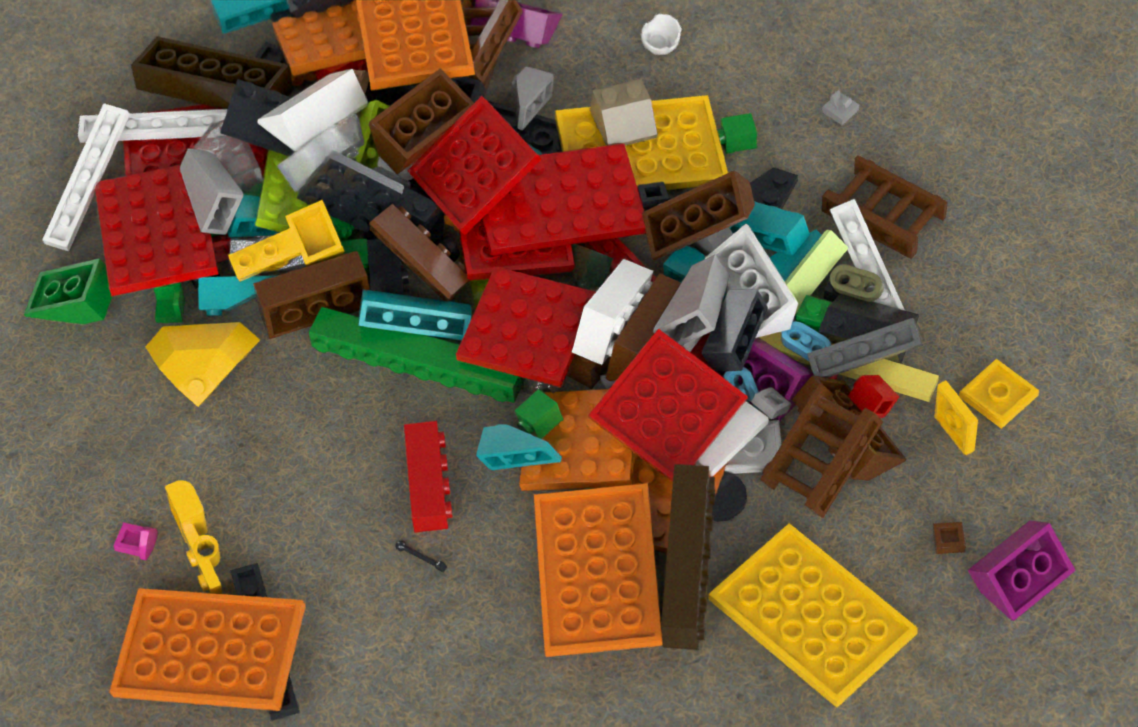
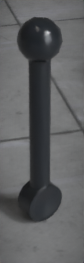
(402, 546)

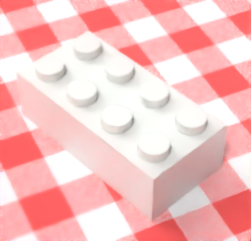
(610, 310)

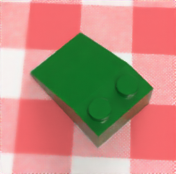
(71, 294)

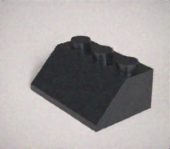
(245, 108)
(415, 201)
(853, 317)

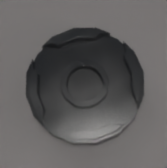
(730, 498)

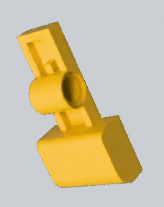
(309, 235)
(192, 524)

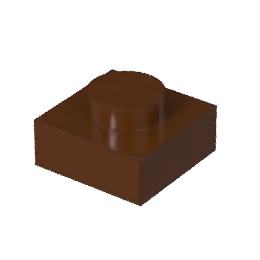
(949, 537)

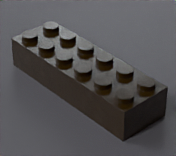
(203, 72)
(688, 557)

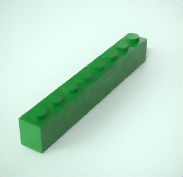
(408, 353)

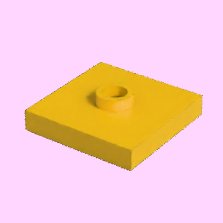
(998, 393)
(956, 418)

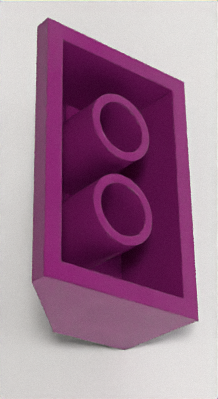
(533, 26)
(774, 370)
(1022, 569)

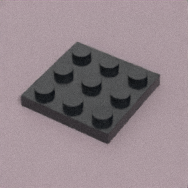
(350, 190)

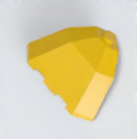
(200, 355)

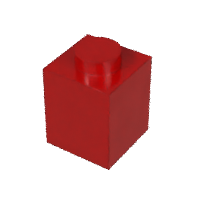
(873, 394)

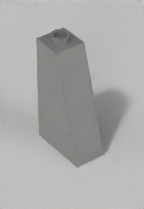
(210, 190)
(696, 302)

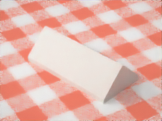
(315, 109)
(753, 269)

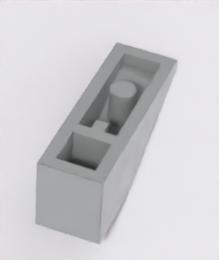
(531, 93)

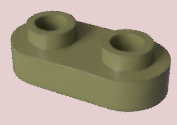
(858, 282)

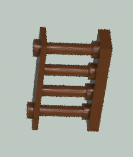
(492, 35)
(883, 228)
(834, 473)

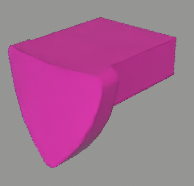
(136, 540)

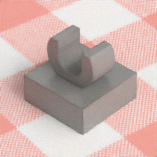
(840, 107)
(771, 403)

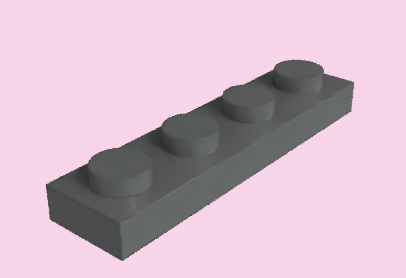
(865, 349)

